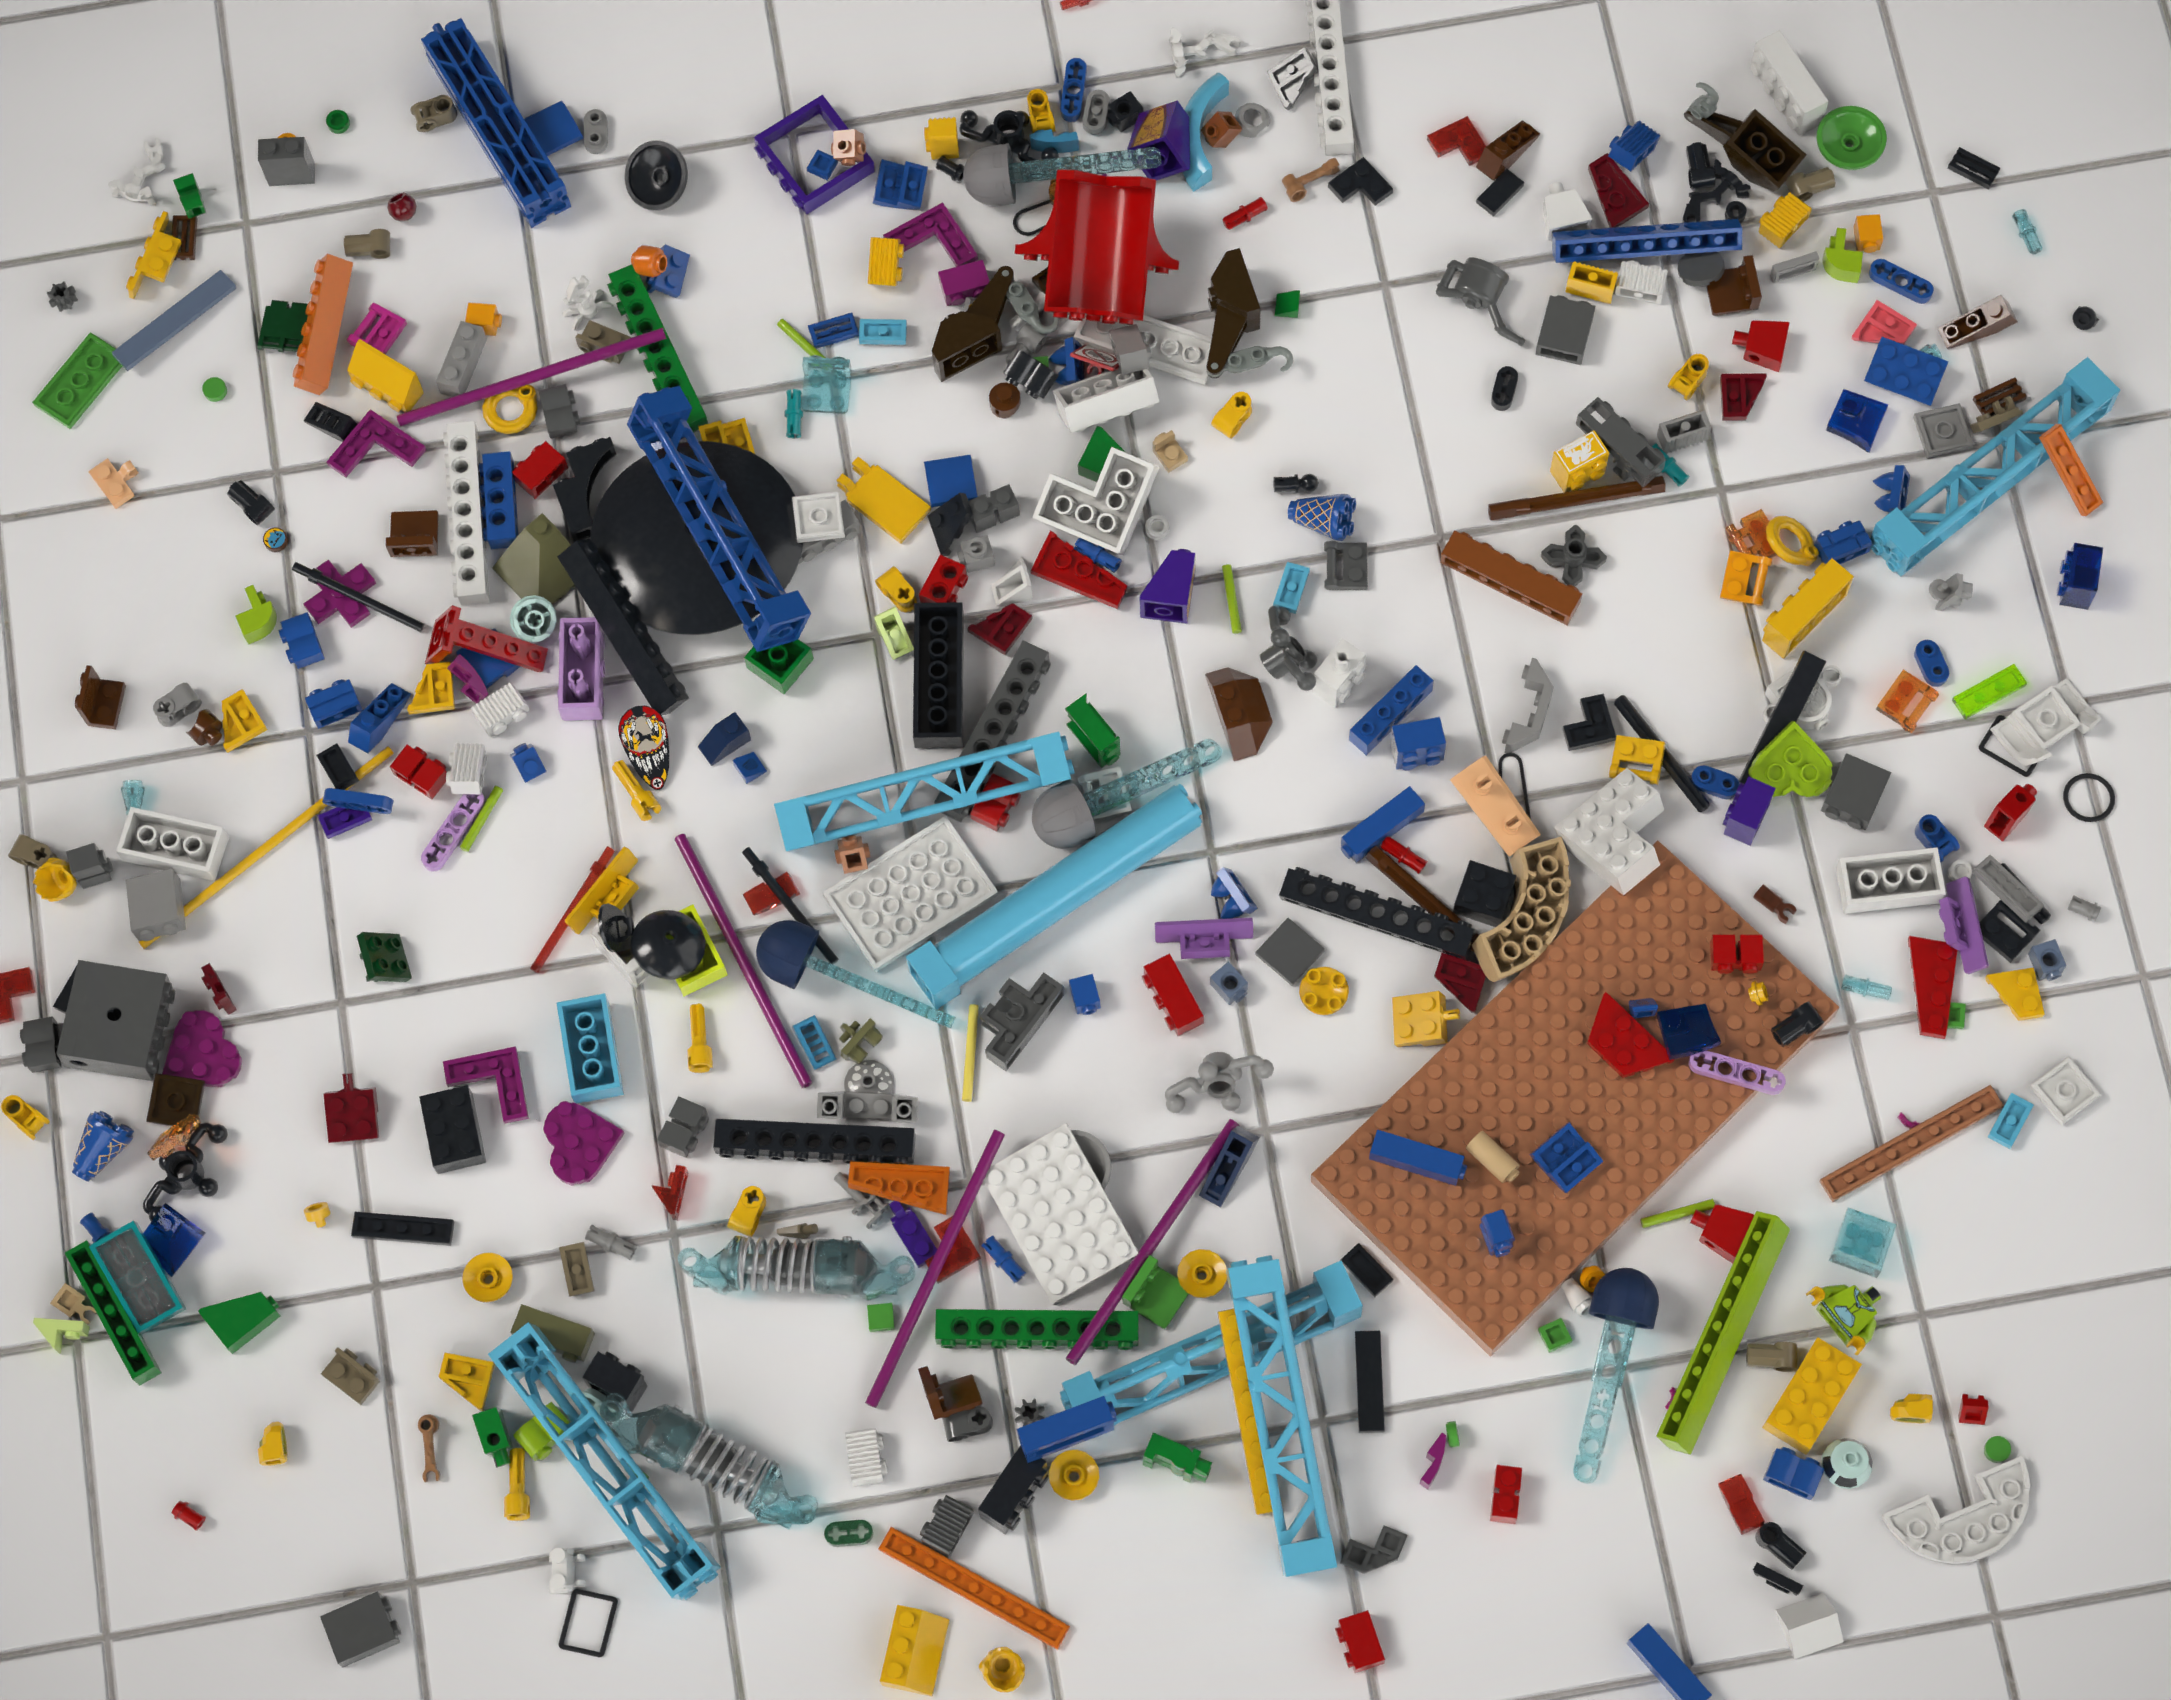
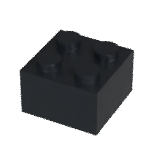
(1484, 894)
(611, 1376)

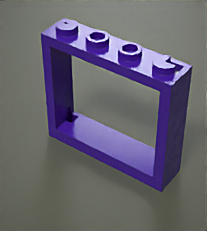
(827, 191)

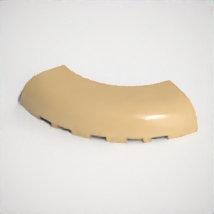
(1536, 911)

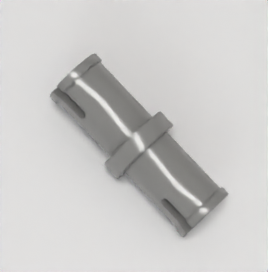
(611, 1242)

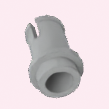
(2084, 908)

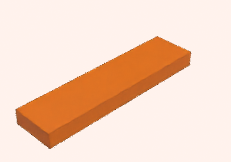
(2071, 469)

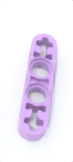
(449, 827)
(1735, 1076)

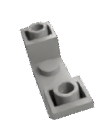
(1522, 735)
(867, 1105)

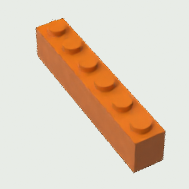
(322, 324)

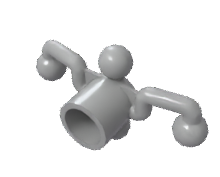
(1217, 1079)

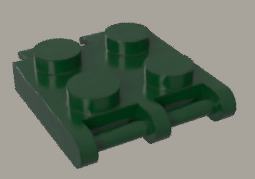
(282, 326)

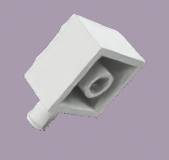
(1339, 673)

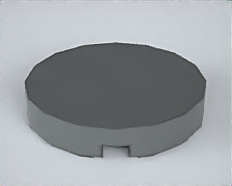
(1701, 268)

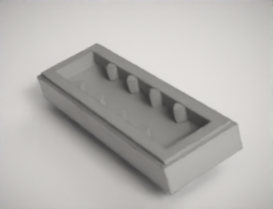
(2008, 888)

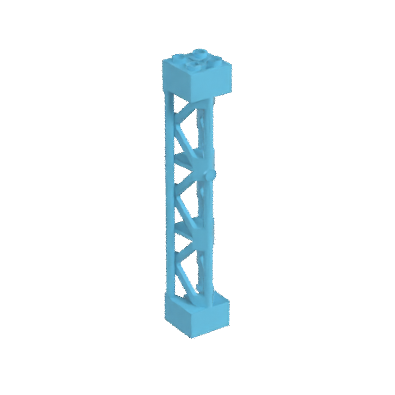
(1901, 541)
(797, 823)
(1260, 1279)
(1328, 1292)
(687, 1565)

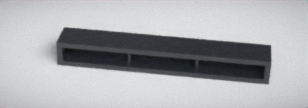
(623, 626)

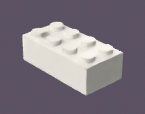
(1788, 83)
(1104, 398)
(172, 843)
(1890, 880)

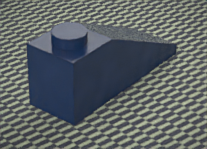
(1229, 1165)

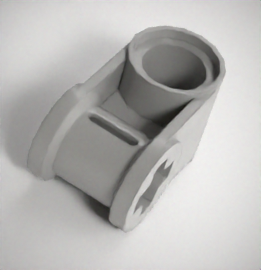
(177, 703)

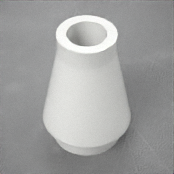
(1577, 1296)

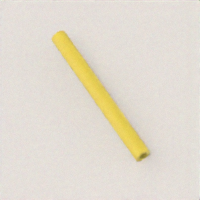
(970, 1053)

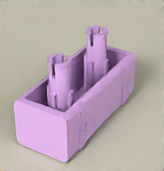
(581, 669)

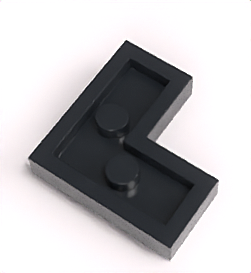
(1360, 177)
(1596, 727)

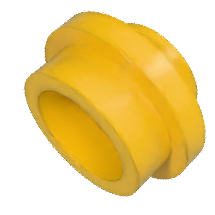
(1758, 992)

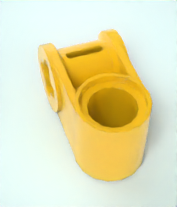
(1040, 115)
(1687, 379)
(1230, 417)
(895, 587)
(27, 1118)
(747, 1215)

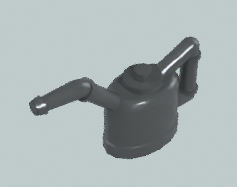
(1478, 286)

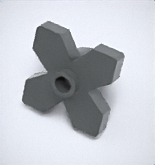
(1573, 556)

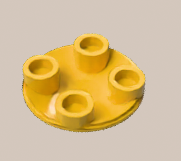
(1324, 990)

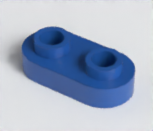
(1930, 662)
(1714, 783)

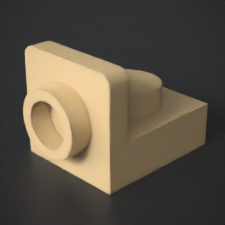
(1169, 451)

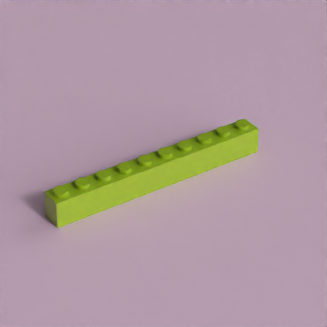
(1723, 1332)

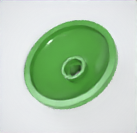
(1854, 127)

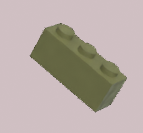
(566, 1336)

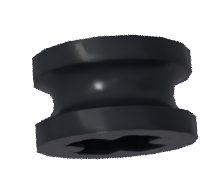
(1736, 205)

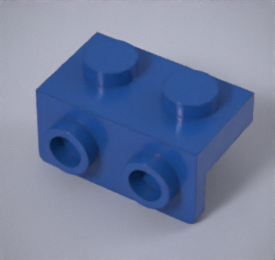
(672, 279)

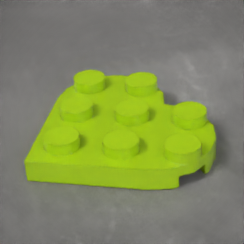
(1793, 764)

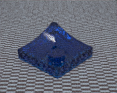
(1857, 419)
(1687, 1031)
(172, 1238)

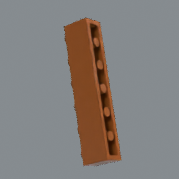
(1511, 577)

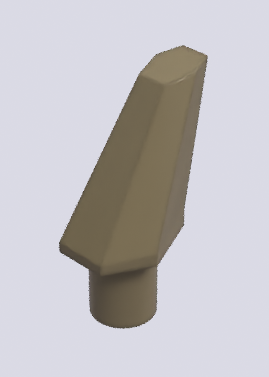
(798, 1231)

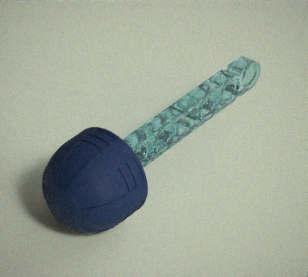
(787, 949)
(1624, 1301)

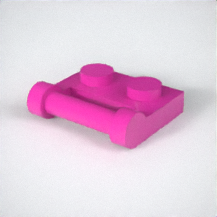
(383, 333)

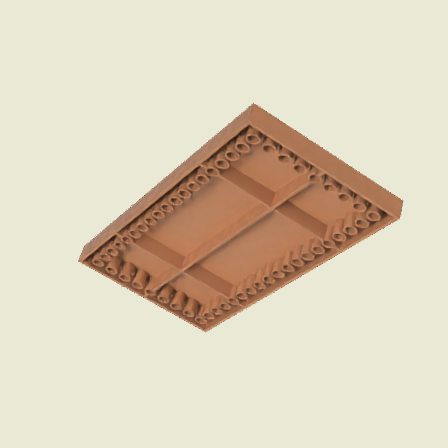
(1529, 1071)

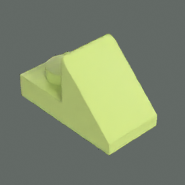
(893, 633)
(55, 1329)

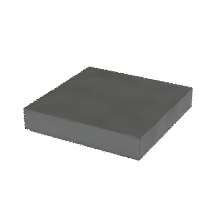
(1290, 951)

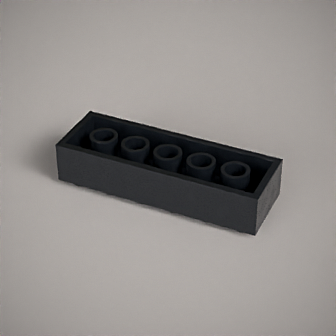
(938, 675)

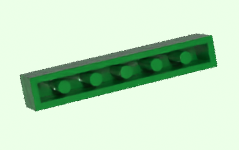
(114, 1318)

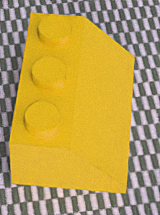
(384, 377)
(914, 1651)

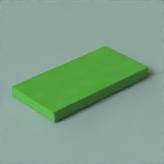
(78, 381)

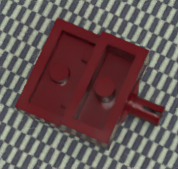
(351, 1112)

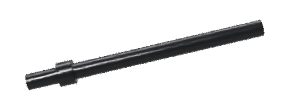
(316, 576)
(761, 869)

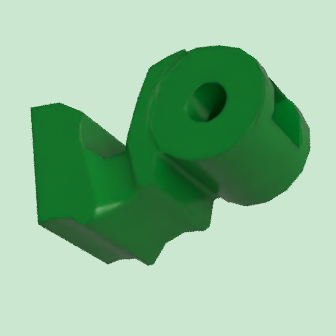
(190, 195)

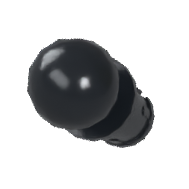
(1308, 483)

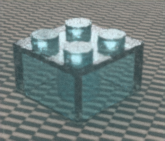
(1862, 1242)

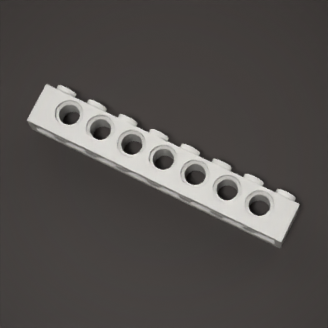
(1340, 141)
(477, 589)

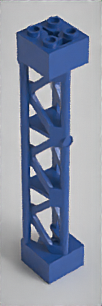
(665, 416)

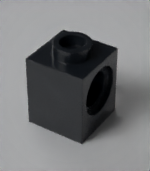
(1128, 104)

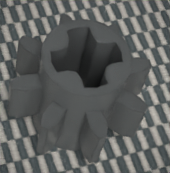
(56, 296)
(1033, 1409)

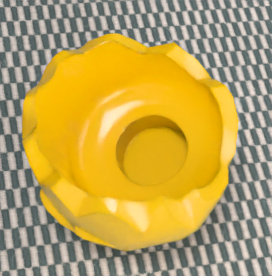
(54, 880)
(1002, 1669)

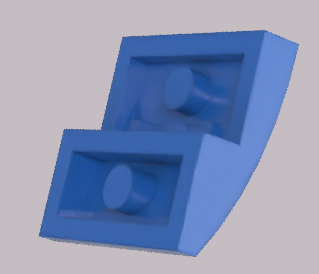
(554, 128)
(900, 185)
(948, 478)
(487, 667)
(1566, 1157)

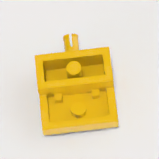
(731, 433)
(1421, 1019)

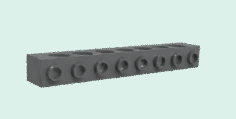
(1026, 657)

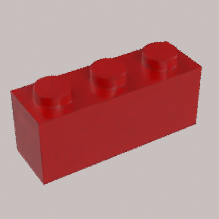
(1172, 995)

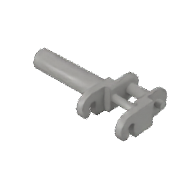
(862, 1201)

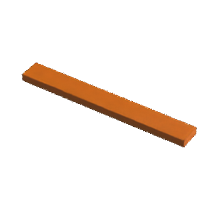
(974, 1588)

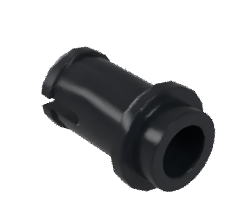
(950, 168)

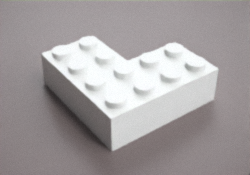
(1107, 512)
(1606, 829)

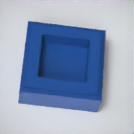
(822, 165)

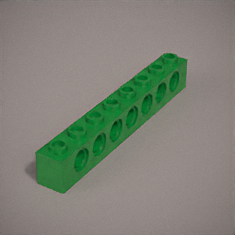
(626, 281)
(1050, 1320)

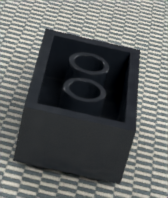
(452, 1129)
(1013, 1492)

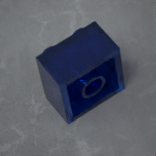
(2080, 576)

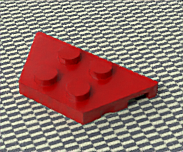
(1624, 1041)

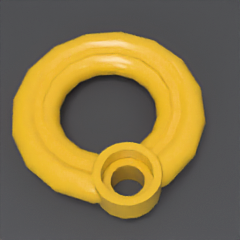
(513, 426)
(1806, 555)

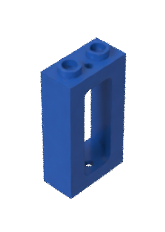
(1067, 1428)

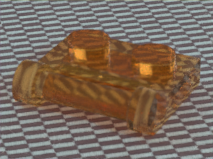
(1901, 695)
(175, 1136)

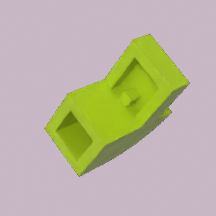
(1841, 263)
(259, 620)

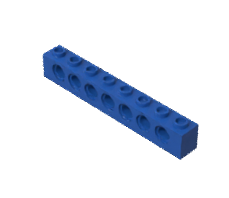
(1647, 240)

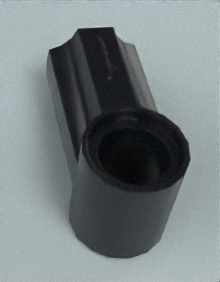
(1700, 172)
(254, 506)
(1802, 1021)
(1782, 1547)

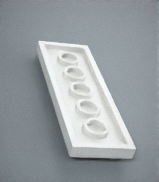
(1171, 346)

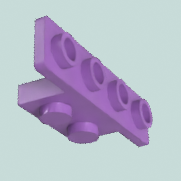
(1963, 925)
(1204, 937)

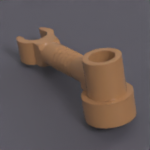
(1295, 186)
(430, 1464)

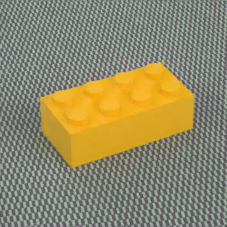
(1807, 607)
(1812, 1396)

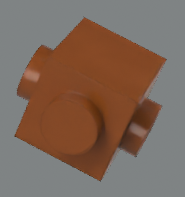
(1221, 129)

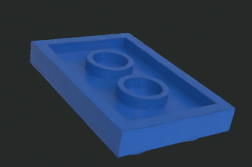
(1906, 371)

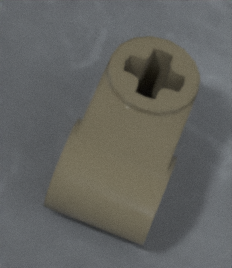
(432, 113)
(30, 852)

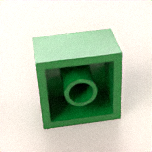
(780, 664)

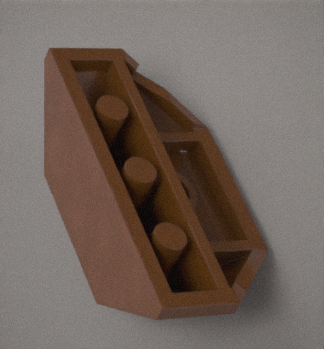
(1240, 710)

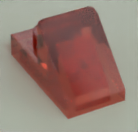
(673, 1197)

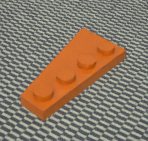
(909, 1184)

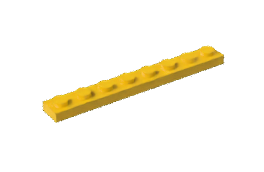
(1244, 1411)

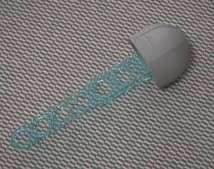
(993, 176)
(1065, 816)

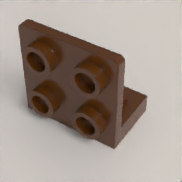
(1736, 289)
(413, 534)
(99, 700)
(949, 1396)

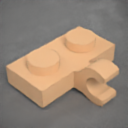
(113, 482)

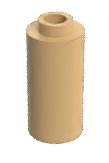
(1493, 1157)

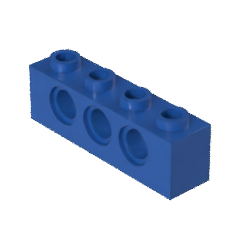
(499, 465)
(1391, 710)

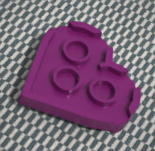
(201, 1050)
(579, 1141)

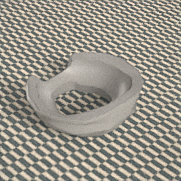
(1249, 130)

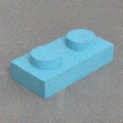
(883, 331)
(1291, 587)
(2010, 1120)

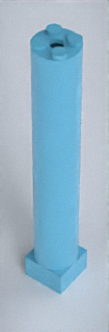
(1052, 895)

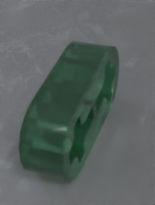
(849, 1539)

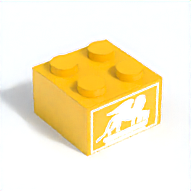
(1579, 462)

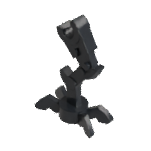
(1728, 179)

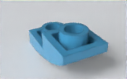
(1062, 143)

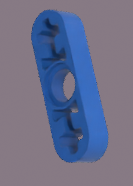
(1069, 80)
(1897, 271)
(358, 801)

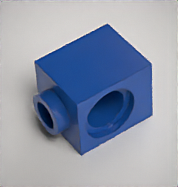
(1085, 994)

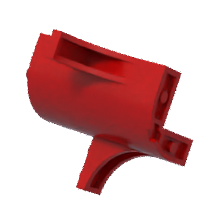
(1099, 247)

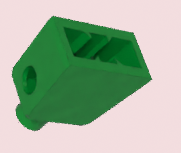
(489, 1424)

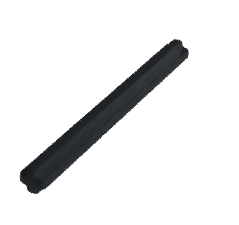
(1669, 762)

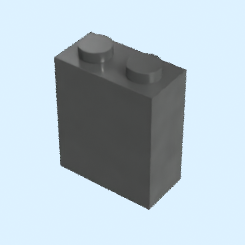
(286, 161)
(1565, 329)
(1855, 792)
(361, 1629)

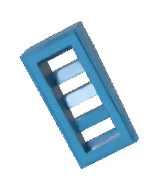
(797, 1028)

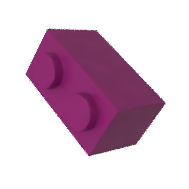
(963, 282)

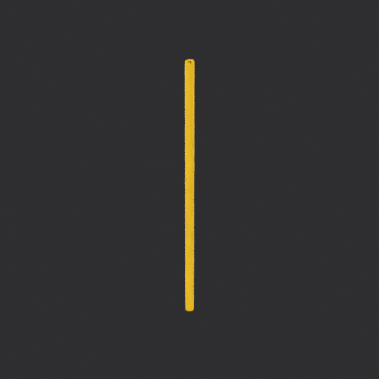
(272, 842)

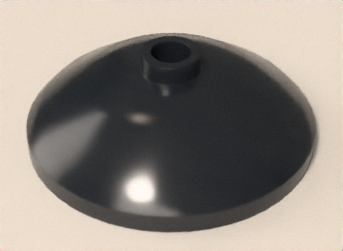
(645, 174)
(663, 956)

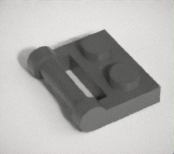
(1353, 566)

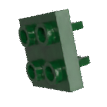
(383, 957)

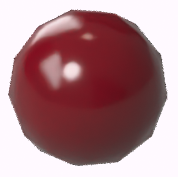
(402, 207)

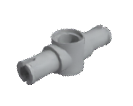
(1029, 339)

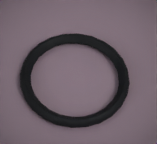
(2081, 817)

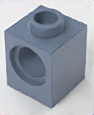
(2047, 950)
(1225, 974)

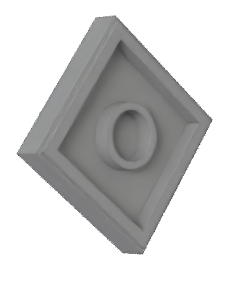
(1943, 431)

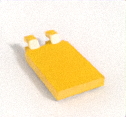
(884, 500)

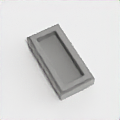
(1794, 267)

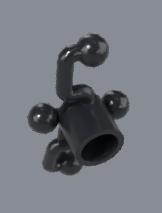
(994, 132)
(175, 1161)

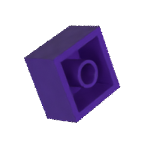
(1747, 810)

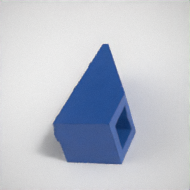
(377, 718)

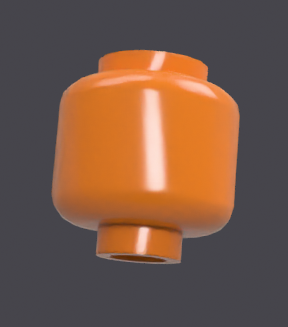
(649, 261)

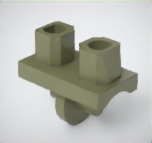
(852, 1049)

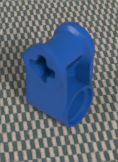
(1938, 838)

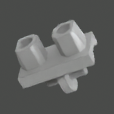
(1950, 591)

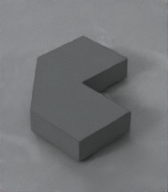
(1365, 1559)

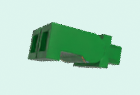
(1177, 1458)

